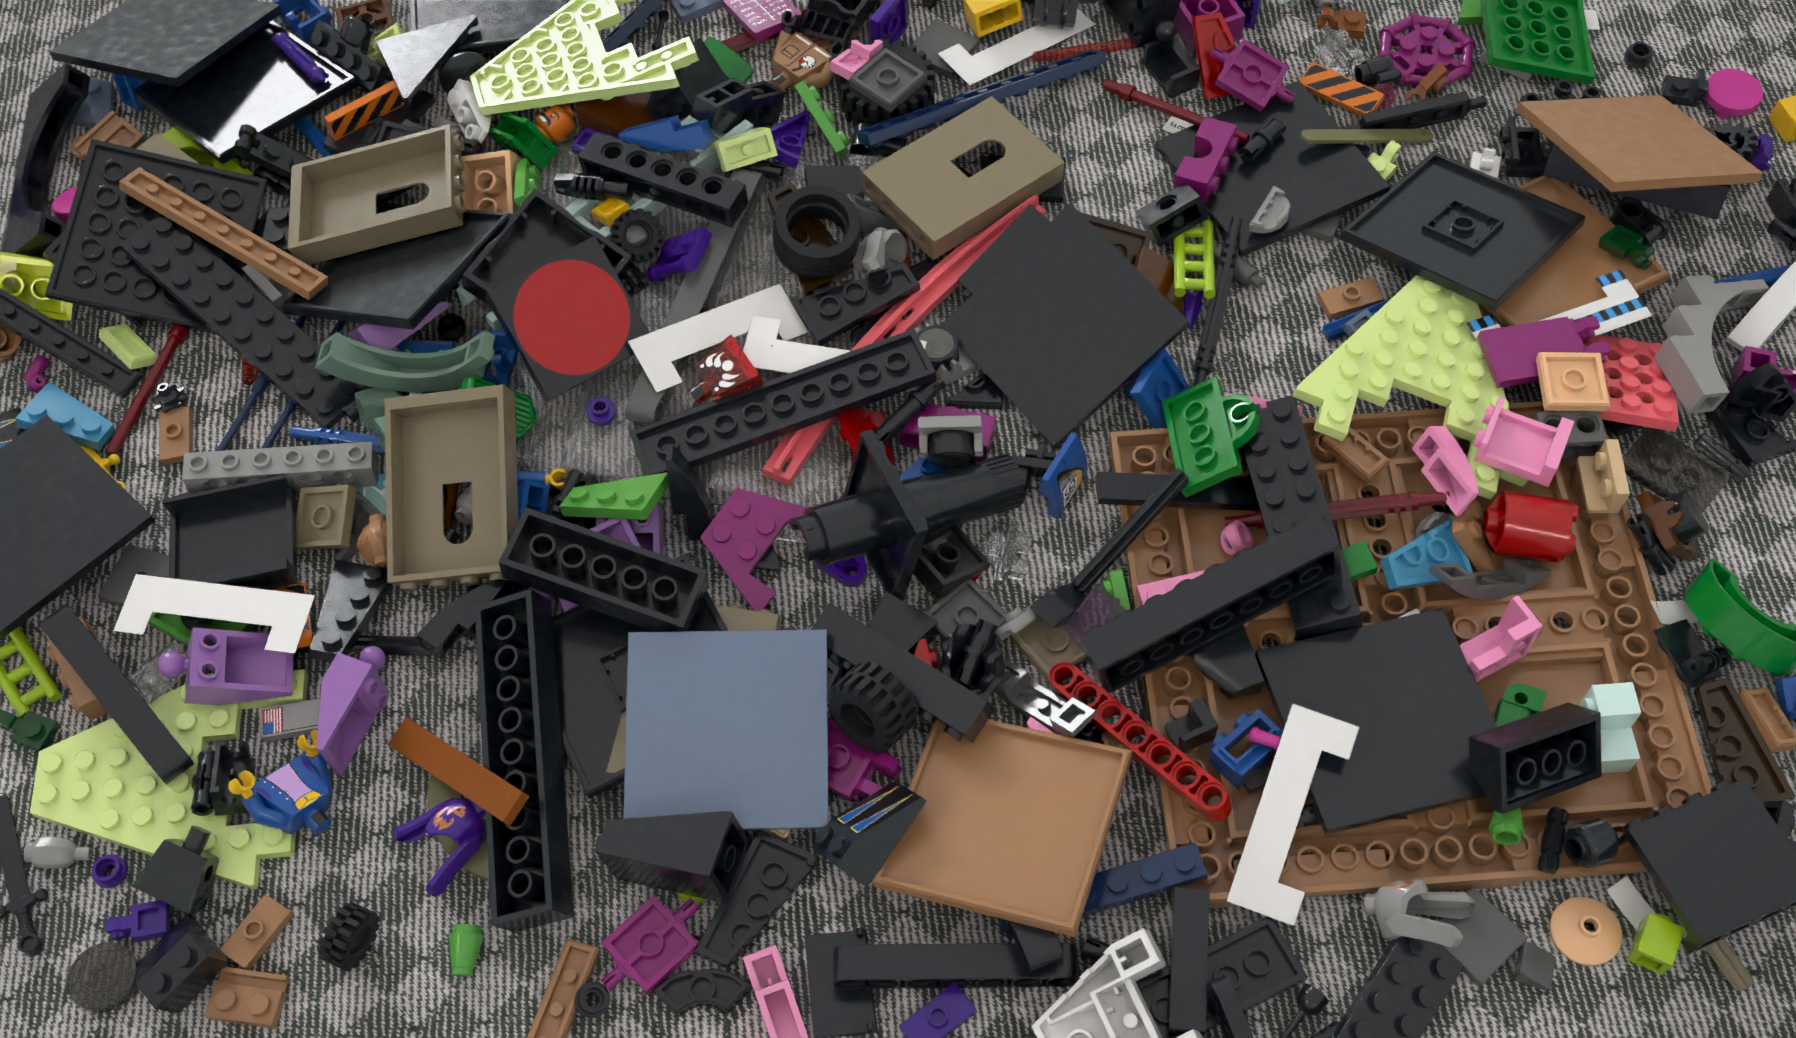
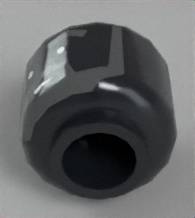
(1591, 843)

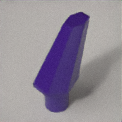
(1192, 306)

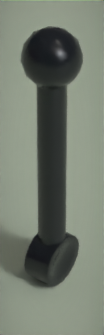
(663, 16)

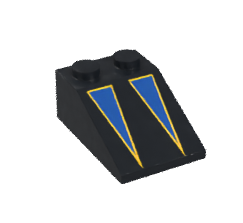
(869, 831)

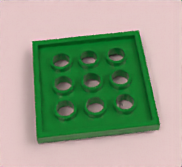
(1572, 42)

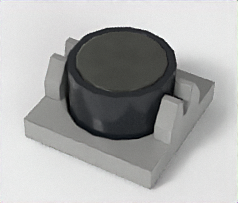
(944, 353)
(951, 439)

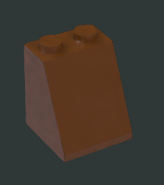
(614, 114)

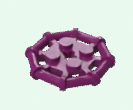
(1427, 40)

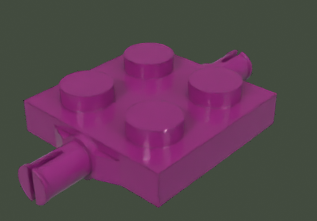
(1251, 75)
(650, 944)

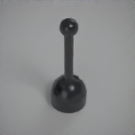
(1310, 1002)

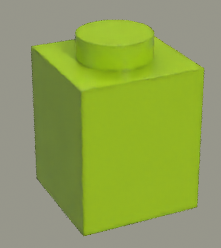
(1656, 943)

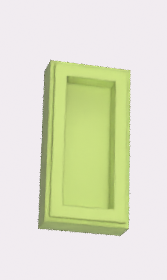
(128, 346)

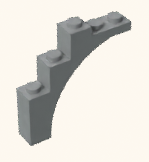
(1688, 352)

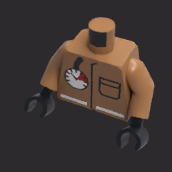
(801, 59)

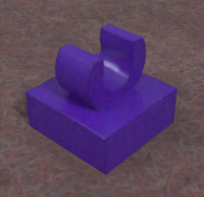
(1764, 153)

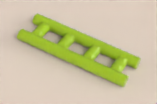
(1206, 266)
(32, 665)

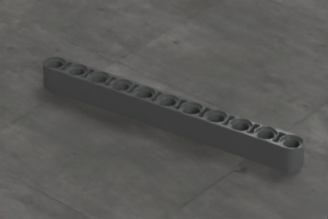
(697, 296)

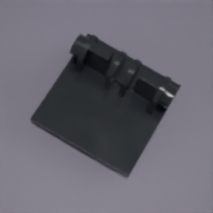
(1689, 656)

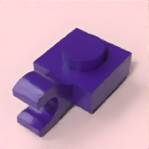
(145, 923)

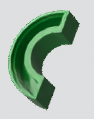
(1739, 623)

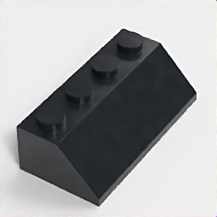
(1537, 756)

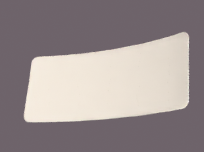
(1673, 611)
(1630, 901)

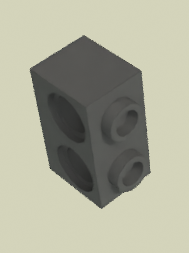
(1586, 434)

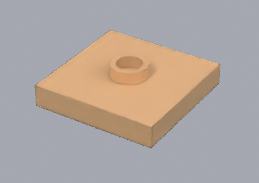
(1572, 381)

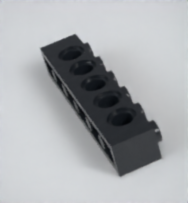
(666, 179)

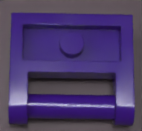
(680, 254)

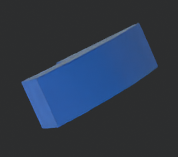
(669, 135)

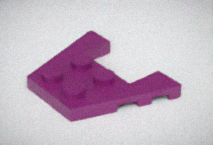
(742, 537)

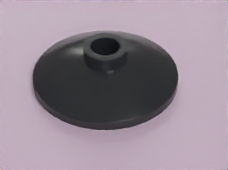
(460, 67)

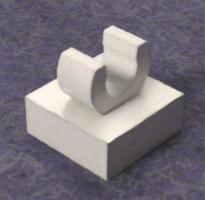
(1486, 162)

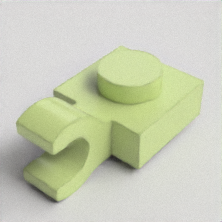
(1384, 163)

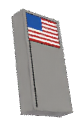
(289, 720)

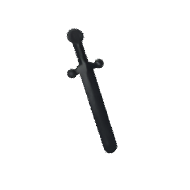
(17, 885)

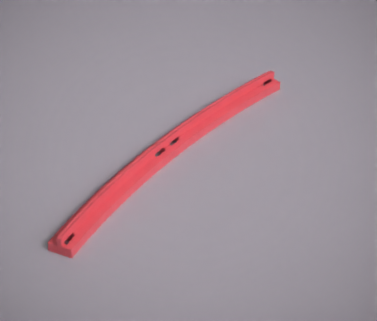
(935, 287)

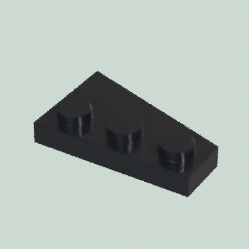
(1748, 434)

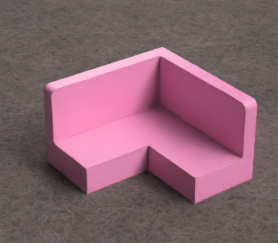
(1503, 642)

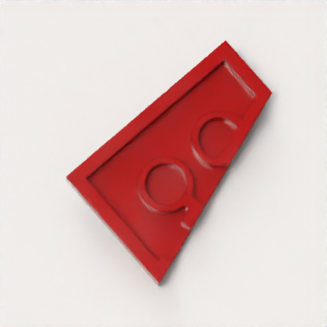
(1208, 32)

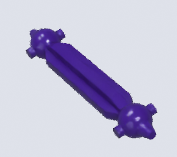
(300, 57)

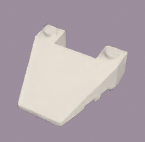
(1107, 997)

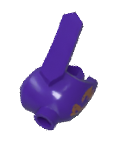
(453, 818)

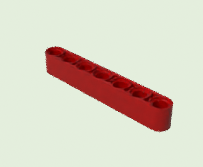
(1149, 749)

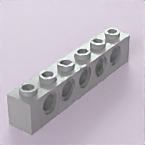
(302, 465)

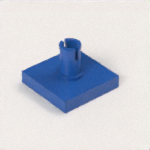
(1157, 383)

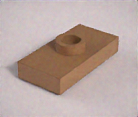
(1349, 298)
(175, 434)
(1357, 455)
(1769, 719)
(256, 932)

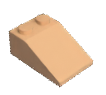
(490, 181)

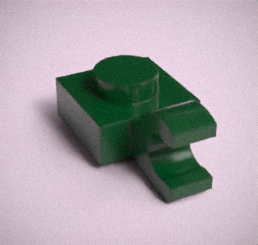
(1623, 243)
(30, 732)

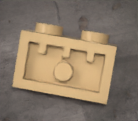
(1603, 479)

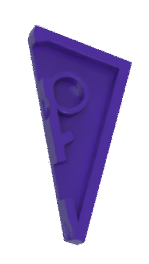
(790, 137)

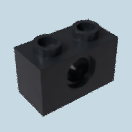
(1172, 214)

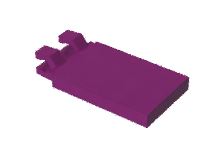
(1514, 348)
(853, 767)

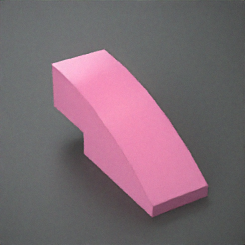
(1447, 467)
(774, 994)

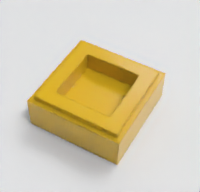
(609, 211)

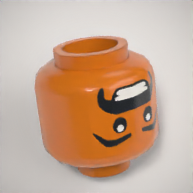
(556, 122)

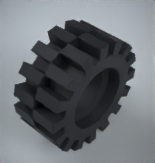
(649, 223)
(348, 936)

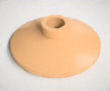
(1580, 944)

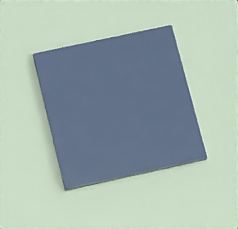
(728, 726)

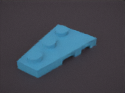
(72, 416)
(1411, 563)

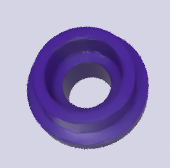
(603, 417)
(106, 863)

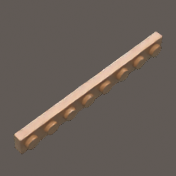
(224, 233)

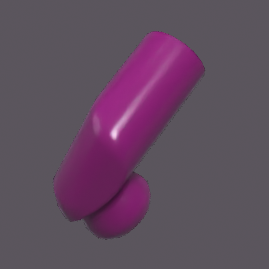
(34, 375)

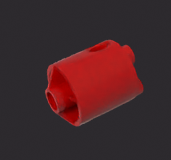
(1530, 526)

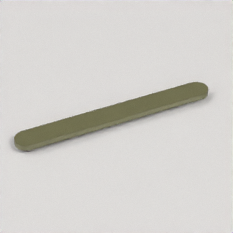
(1331, 136)

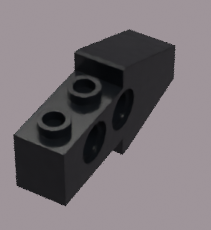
(734, 101)

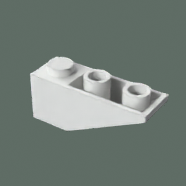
(467, 111)

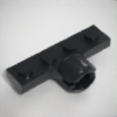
(350, 49)

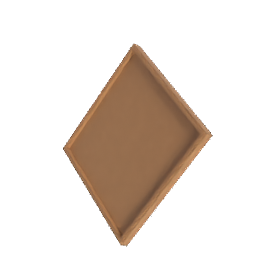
(1638, 143)
(1570, 273)
(1009, 824)

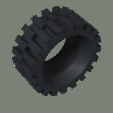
(863, 110)

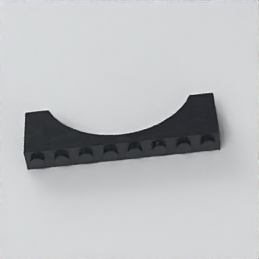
(47, 119)

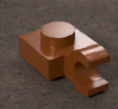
(1350, 20)
(1433, 80)

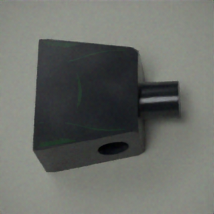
(181, 872)

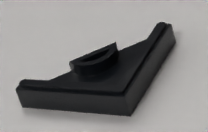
(978, 394)

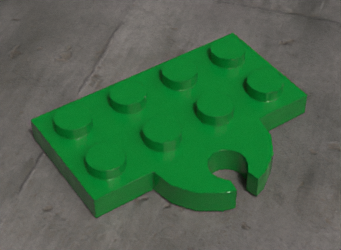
(1208, 433)

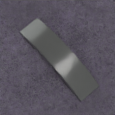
(1515, 577)
(1041, 704)

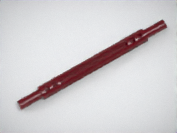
(1363, 507)

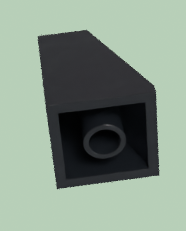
(692, 81)

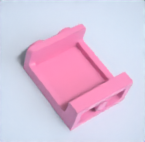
(1521, 444)

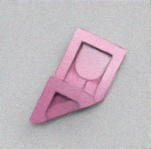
(854, 59)

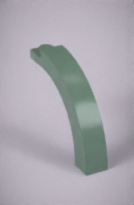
(404, 370)

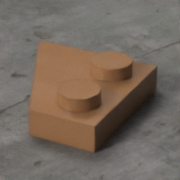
(1469, 535)

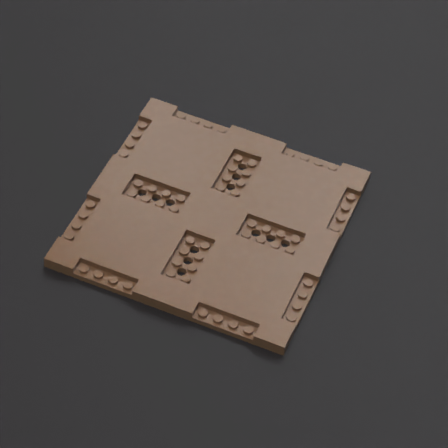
(1609, 640)

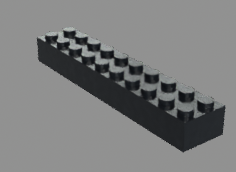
(524, 747)

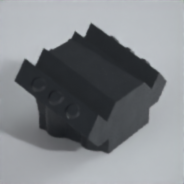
(835, 18)

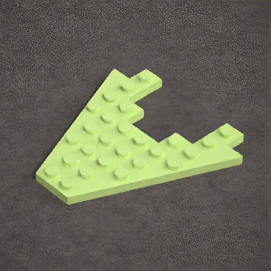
(568, 63)
(1423, 349)
(112, 793)

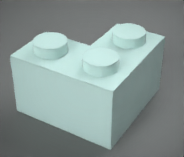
(1618, 713)

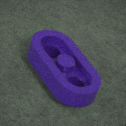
(839, 571)

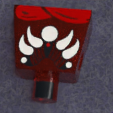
(724, 372)

